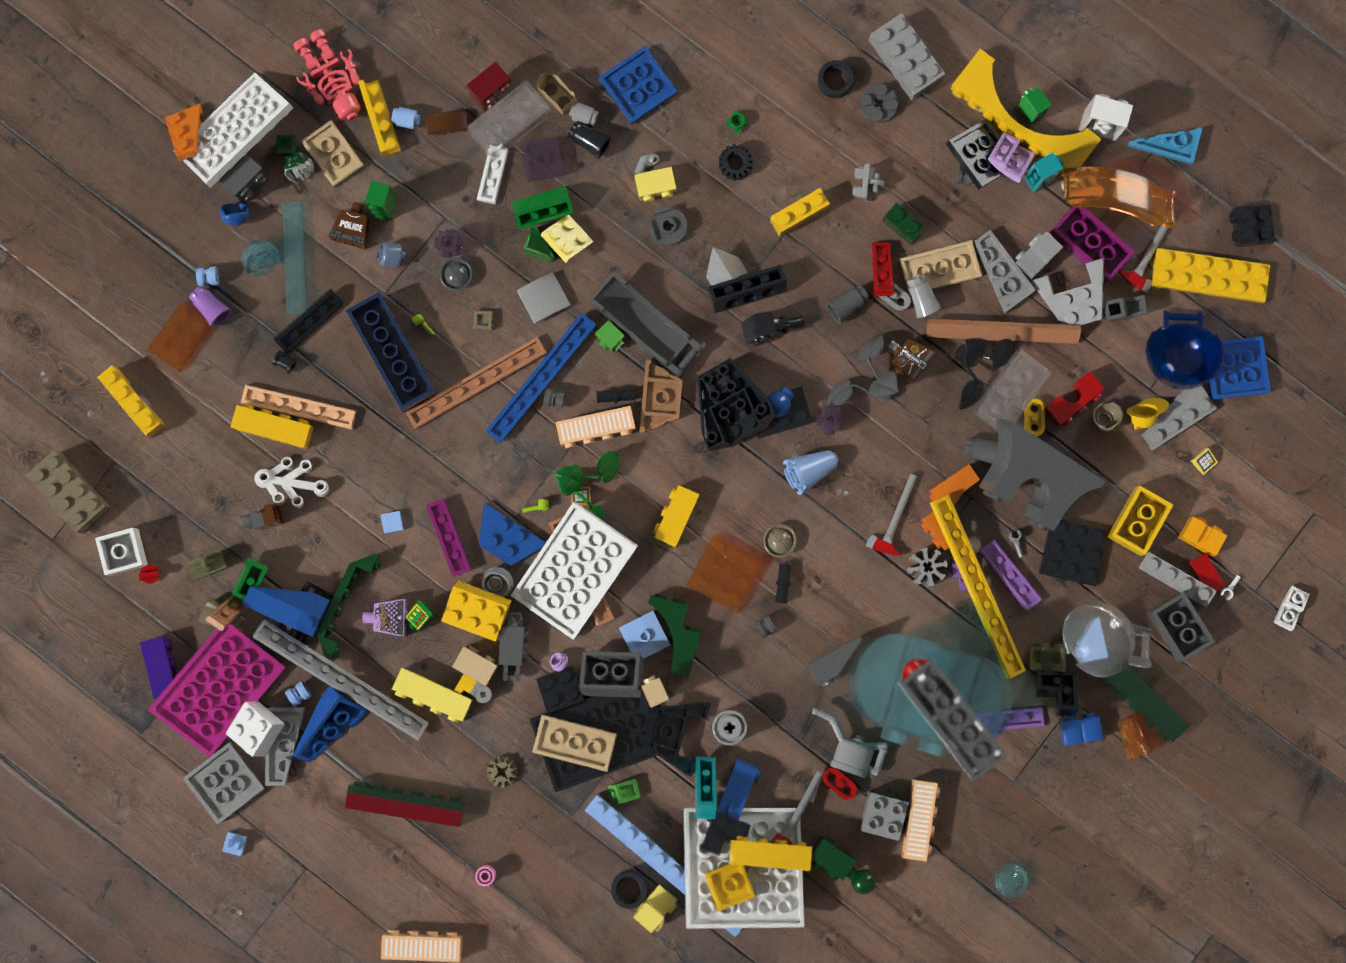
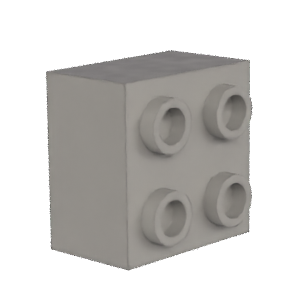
(883, 816)

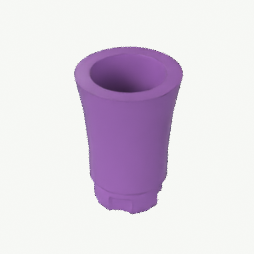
(210, 307)

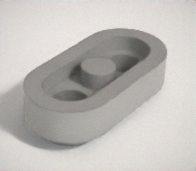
(898, 294)

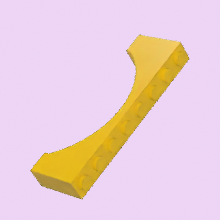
(978, 89)

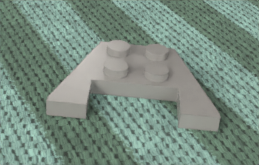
(1078, 304)

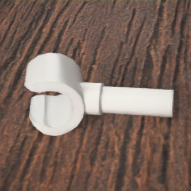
(1230, 587)

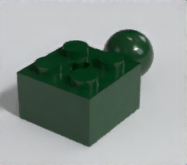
(840, 865)

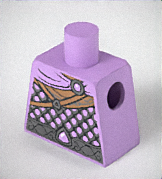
(388, 617)

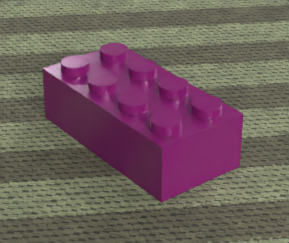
(1091, 240)

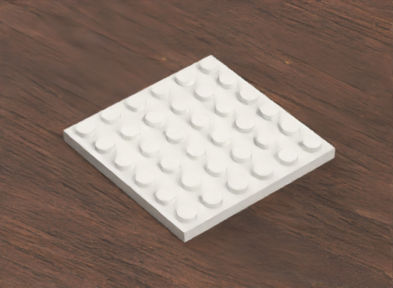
(776, 890)

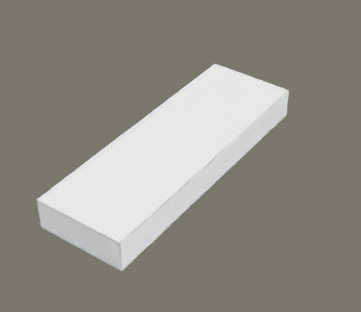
(492, 179)

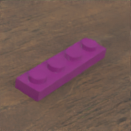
(448, 537)

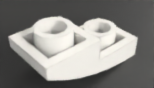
(1291, 608)

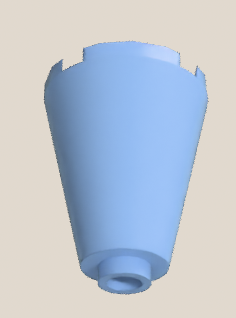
(809, 469)

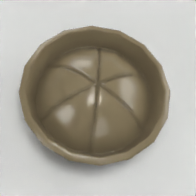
(780, 540)

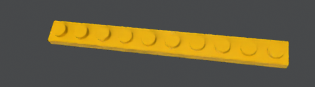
(977, 586)

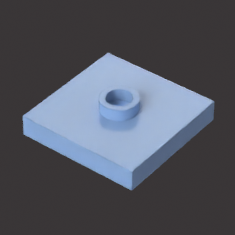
(644, 635)

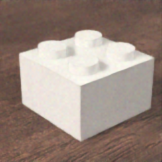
(121, 552)
(255, 728)

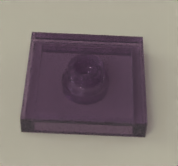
(542, 159)

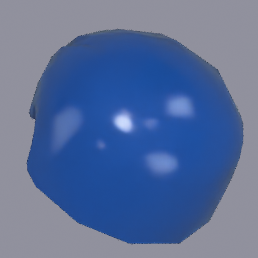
(234, 214)

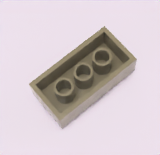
(68, 491)

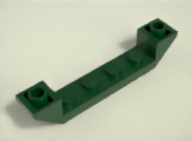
(330, 647)

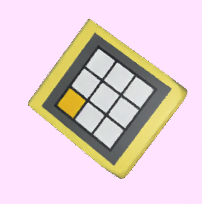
(1204, 461)

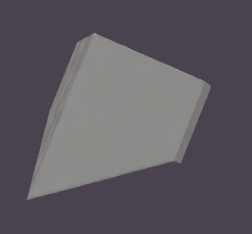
(724, 267)

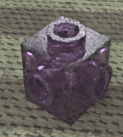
(446, 237)
(832, 413)

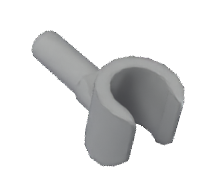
(1017, 543)

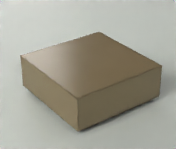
(483, 320)

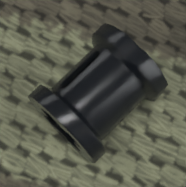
(284, 362)

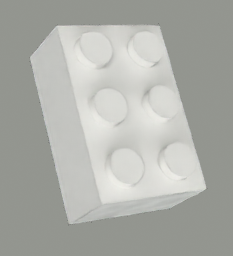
(1106, 117)

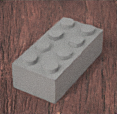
(906, 56)

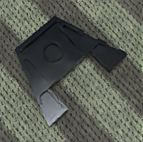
(667, 729)

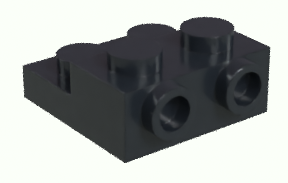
(1252, 225)

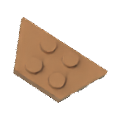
(660, 398)

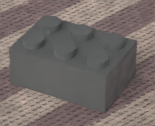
(1180, 627)
(611, 674)

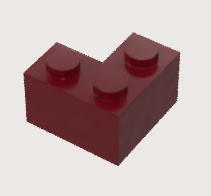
(489, 85)

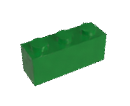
(381, 200)
(542, 207)

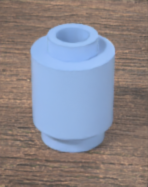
(406, 117)

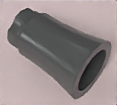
(847, 303)
(981, 449)

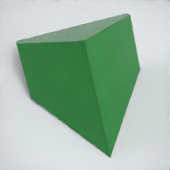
(536, 246)

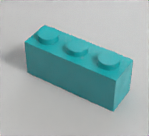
(1043, 171)
(705, 788)

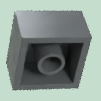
(244, 179)

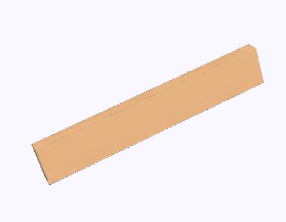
(299, 407)

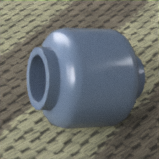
(390, 255)

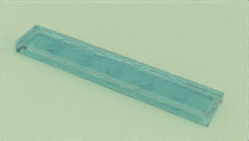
(294, 258)

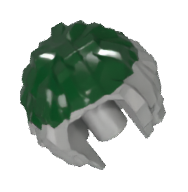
(298, 167)

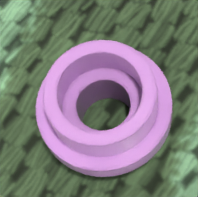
(559, 661)

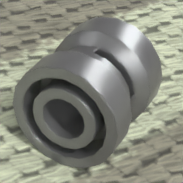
(549, 398)

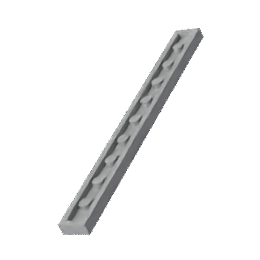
(340, 679)

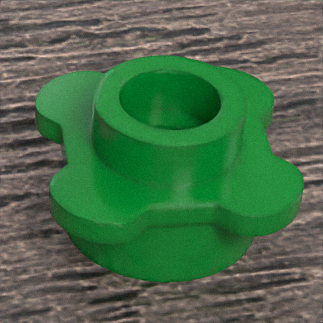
(737, 116)

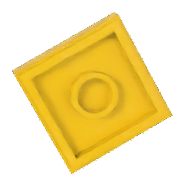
(729, 886)

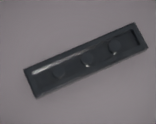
(308, 321)

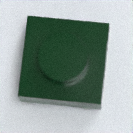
(286, 144)

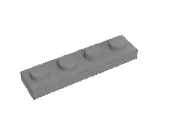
(1177, 579)

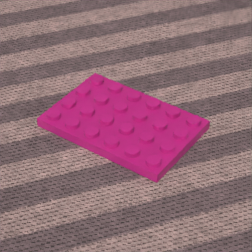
(215, 686)

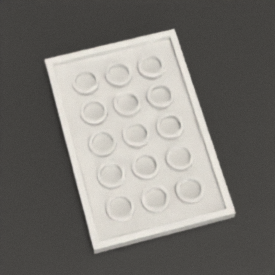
(236, 128)
(574, 570)

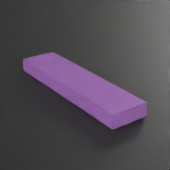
(1010, 575)
(1026, 718)

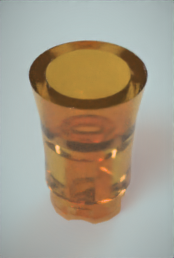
(1132, 739)

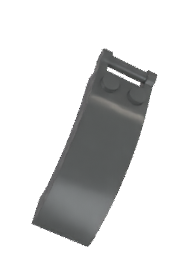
(644, 323)

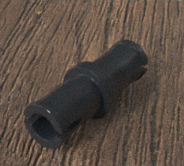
(615, 395)
(783, 583)

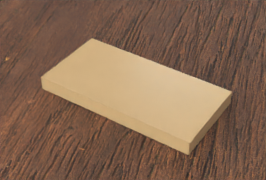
(943, 265)
(574, 743)

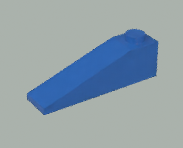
(293, 608)
(330, 719)

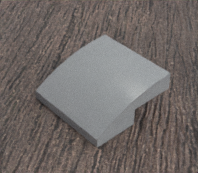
(543, 298)

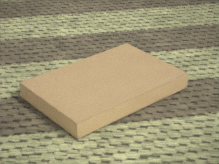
(332, 153)

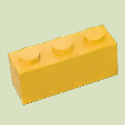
(799, 212)
(675, 516)

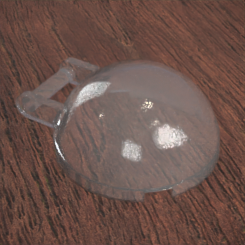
(1104, 639)

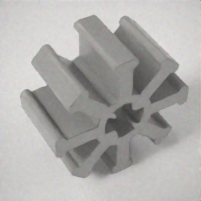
(928, 574)

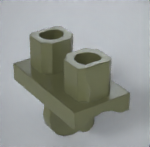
(207, 564)

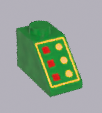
(419, 616)

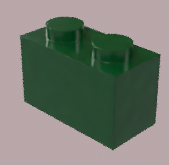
(903, 223)

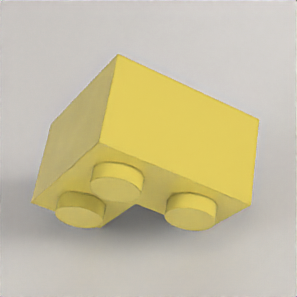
(655, 906)

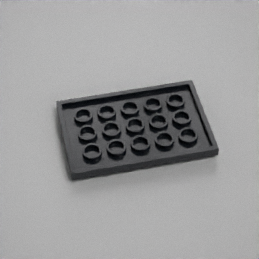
(614, 714)

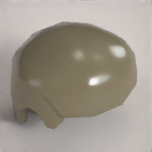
(1107, 416)

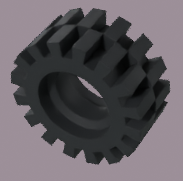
(735, 151)

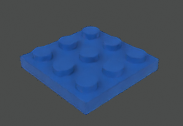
(638, 85)
(1242, 371)

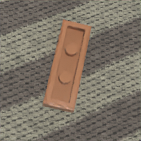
(226, 612)

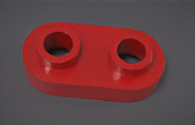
(839, 783)

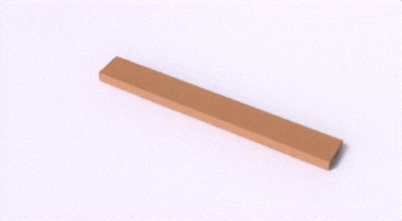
(1001, 330)
(476, 383)

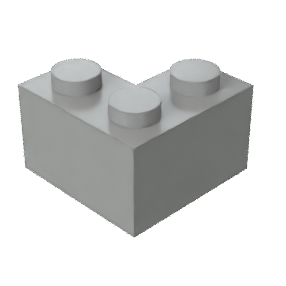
(1041, 251)

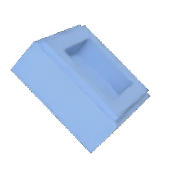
(392, 522)

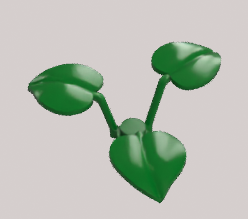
(570, 478)

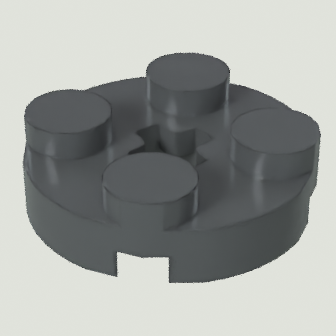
(878, 114)
(672, 216)

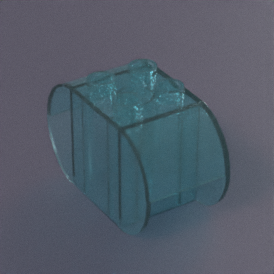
(885, 704)

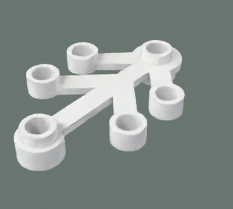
(289, 481)

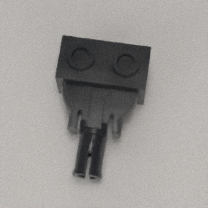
(763, 326)

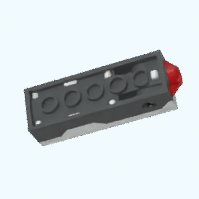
(950, 717)

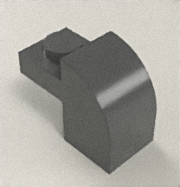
(1125, 309)

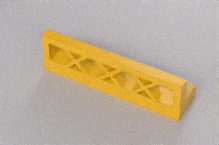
(380, 118)

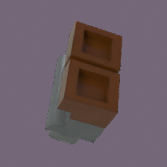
(263, 520)

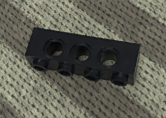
(747, 289)

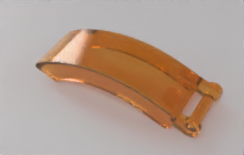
(1119, 192)

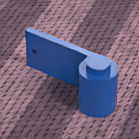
(738, 788)

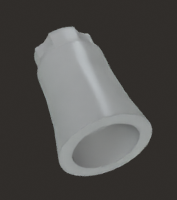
(922, 296)

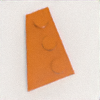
(184, 131)

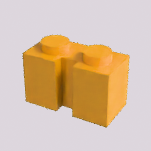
(1202, 536)

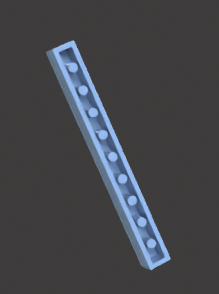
(641, 844)

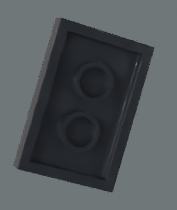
(796, 417)

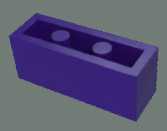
(159, 663)

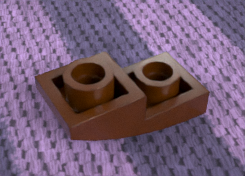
(446, 122)

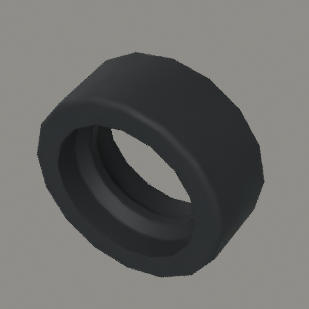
(835, 64)
(629, 904)

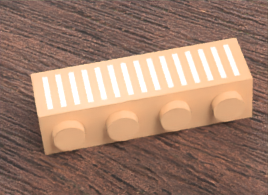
(595, 426)
(919, 820)
(421, 946)

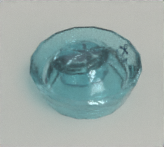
(1011, 880)

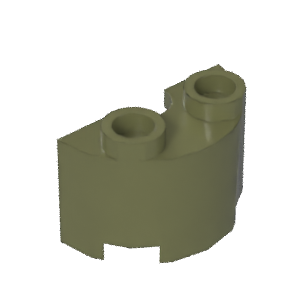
(1048, 658)

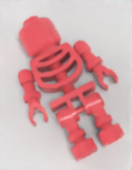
(338, 89)

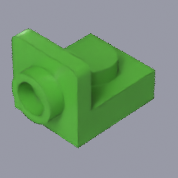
(623, 792)

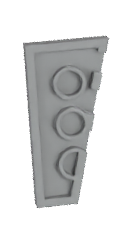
(1005, 276)
(1182, 413)
(280, 755)

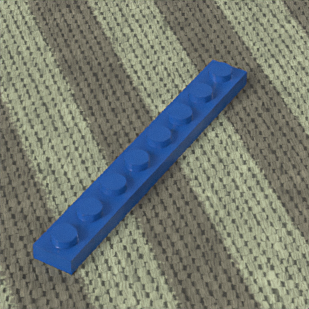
(541, 378)

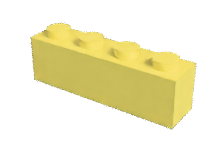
(432, 694)

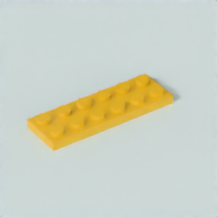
(1210, 275)

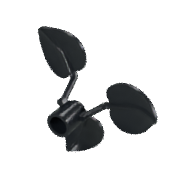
(971, 355)

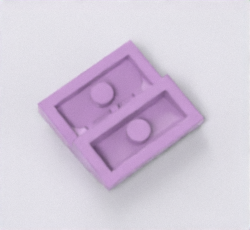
(1010, 157)

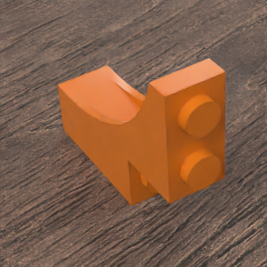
(955, 487)

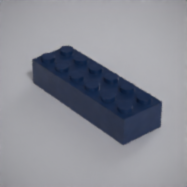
(391, 352)

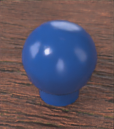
(781, 402)

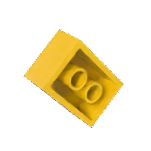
(1140, 520)
(476, 610)

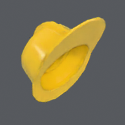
(1147, 412)

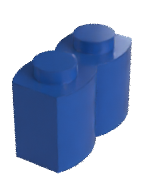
(1080, 730)

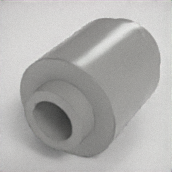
(583, 114)

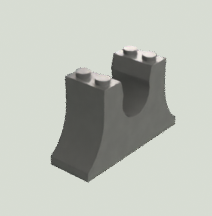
(1056, 477)

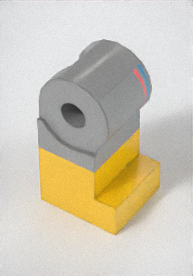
(481, 692)

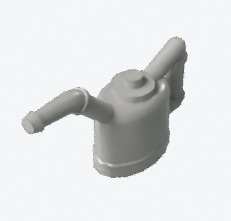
(854, 754)

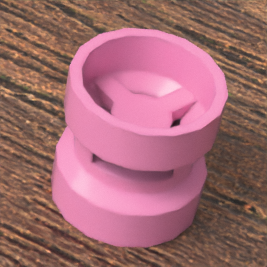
(485, 875)

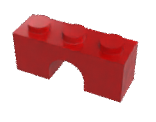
(1087, 388)

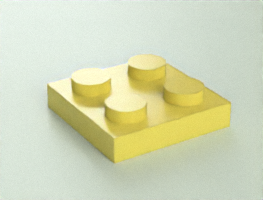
(567, 238)

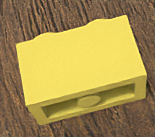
(655, 184)

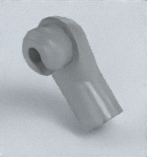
(646, 161)

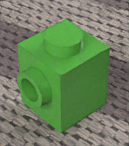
(610, 337)

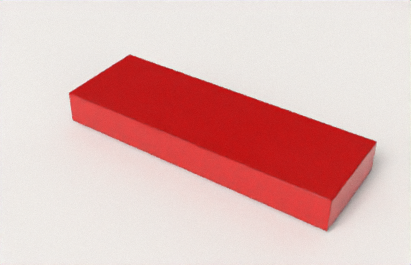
(882, 269)

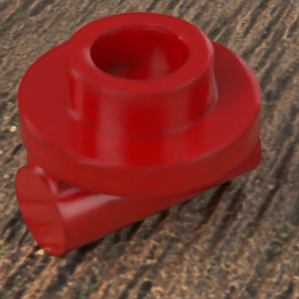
(149, 574)

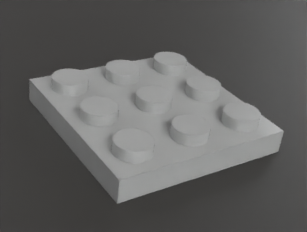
(224, 783)

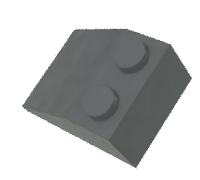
(830, 664)

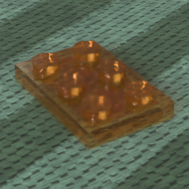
(179, 337)

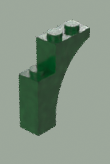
(684, 640)

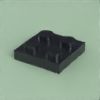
(560, 690)

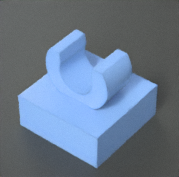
(234, 843)

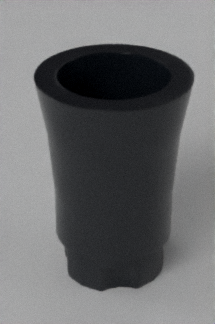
(589, 139)

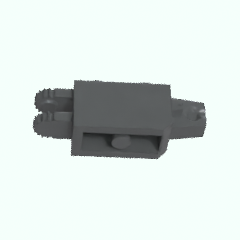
(512, 645)

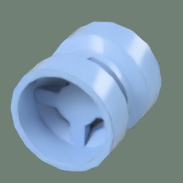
(207, 276)
(298, 693)

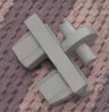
(870, 182)

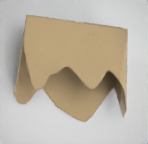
(546, 78)

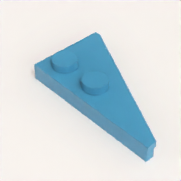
(1176, 146)

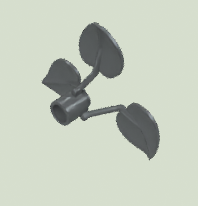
(881, 388)

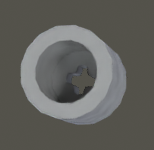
(721, 721)

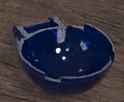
(1184, 353)

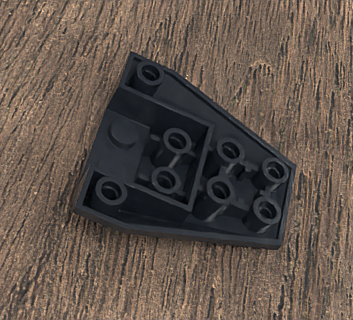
(731, 406)

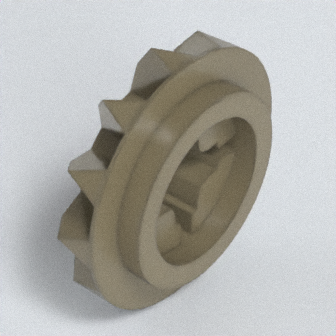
(502, 762)

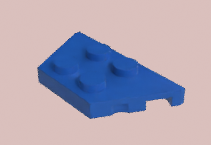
(506, 538)

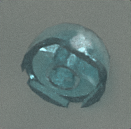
(259, 257)

